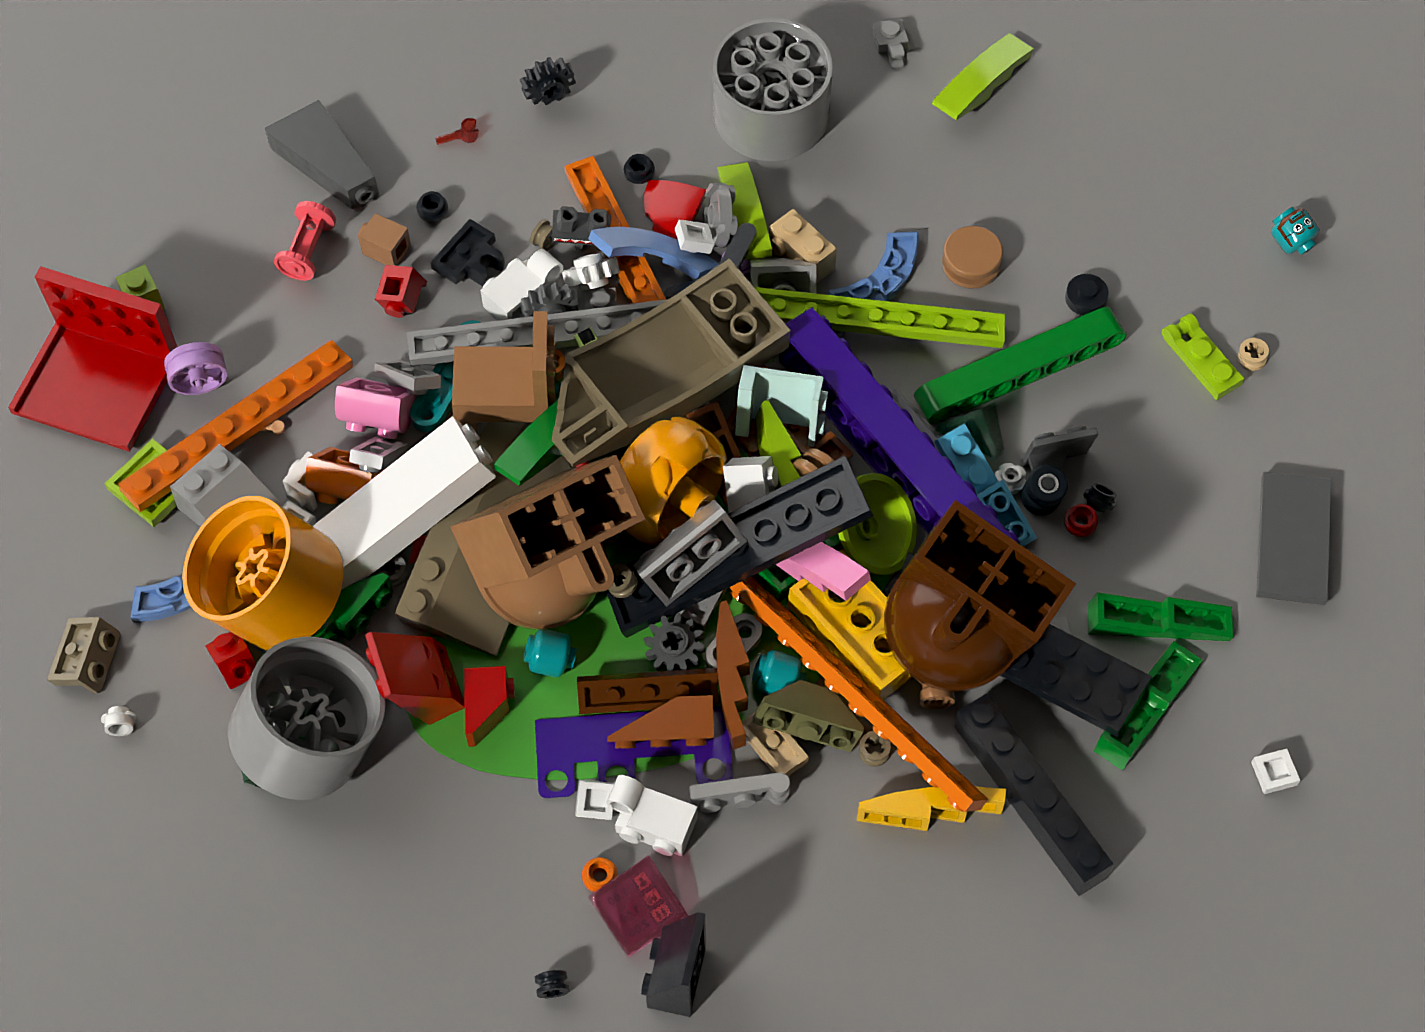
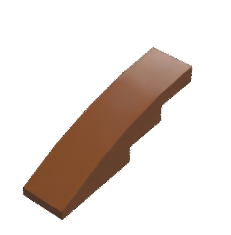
(731, 666)

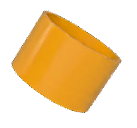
(257, 587)

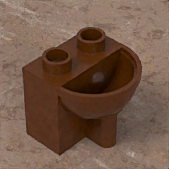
(969, 603)

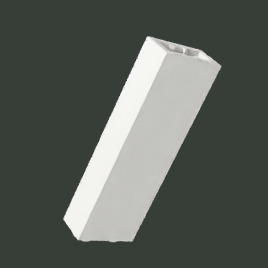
(407, 499)

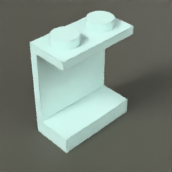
(793, 396)

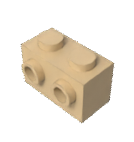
(798, 240)

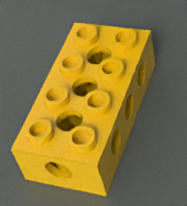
(855, 646)

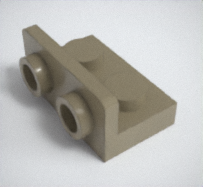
(84, 653)

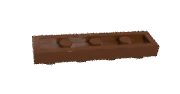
(643, 689)

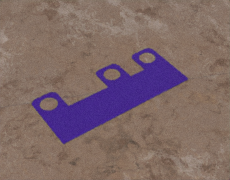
(584, 739)

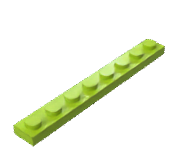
(892, 318)

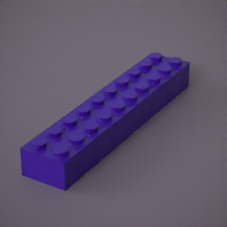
(877, 425)

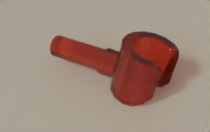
(466, 133)

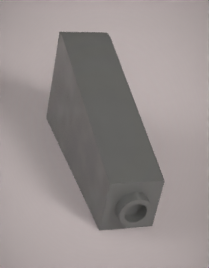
(323, 153)

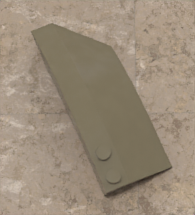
(441, 588)

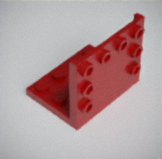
(98, 362)

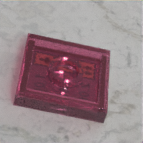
(637, 906)

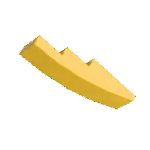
(915, 807)

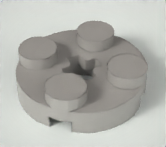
(719, 213)

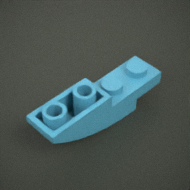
(973, 467)

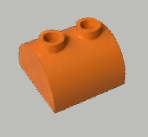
(334, 476)

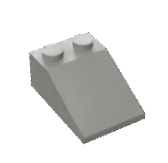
(215, 482)

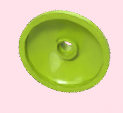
(888, 536)

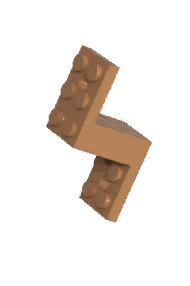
(505, 381)

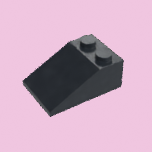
(676, 966)

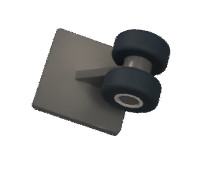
(1045, 456)

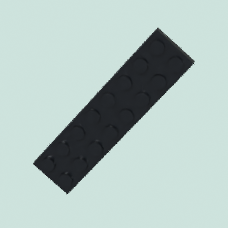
(774, 531)
(1074, 676)

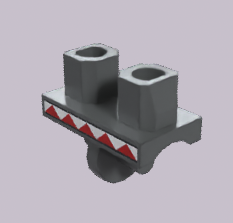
(576, 226)

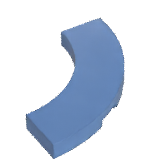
(636, 242)
(891, 272)
(159, 600)

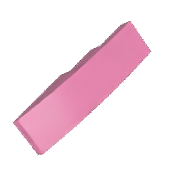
(827, 570)

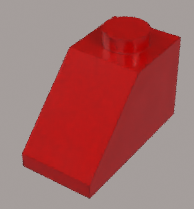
(485, 700)

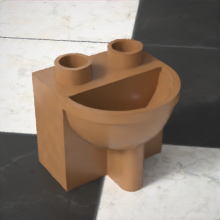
(545, 548)

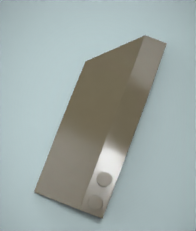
(664, 363)

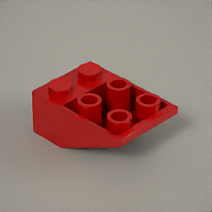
(415, 675)

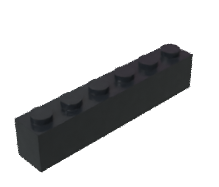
(1033, 795)

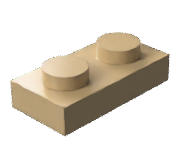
(775, 748)

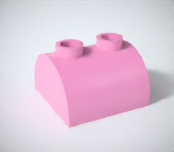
(374, 405)

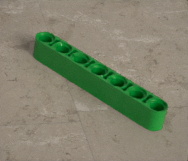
(1019, 365)

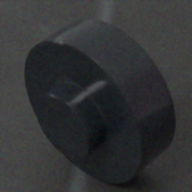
(1086, 294)

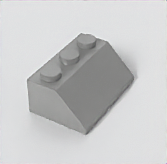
(689, 552)

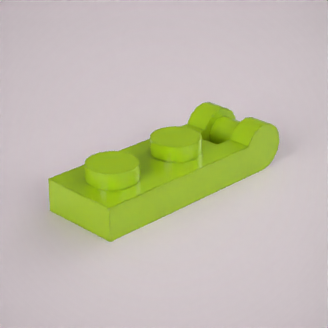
(1202, 357)

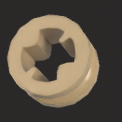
(1245, 358)

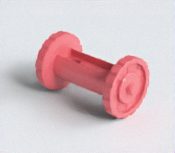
(297, 261)

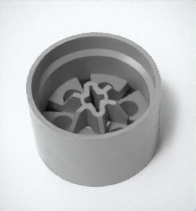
(777, 127)
(317, 674)

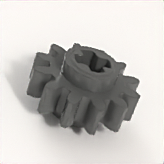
(550, 299)
(686, 640)

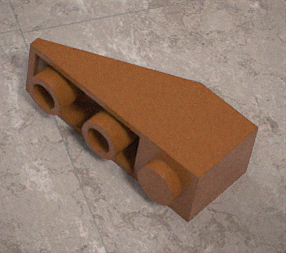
(677, 719)

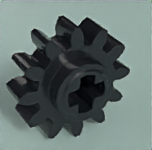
(547, 81)

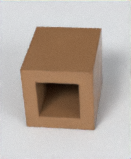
(384, 240)

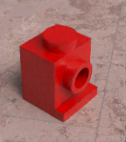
(399, 290)

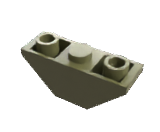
(811, 714)

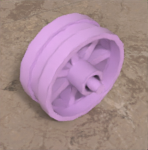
(195, 368)

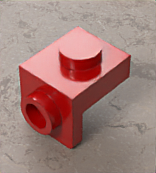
(232, 658)

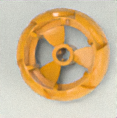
(672, 475)

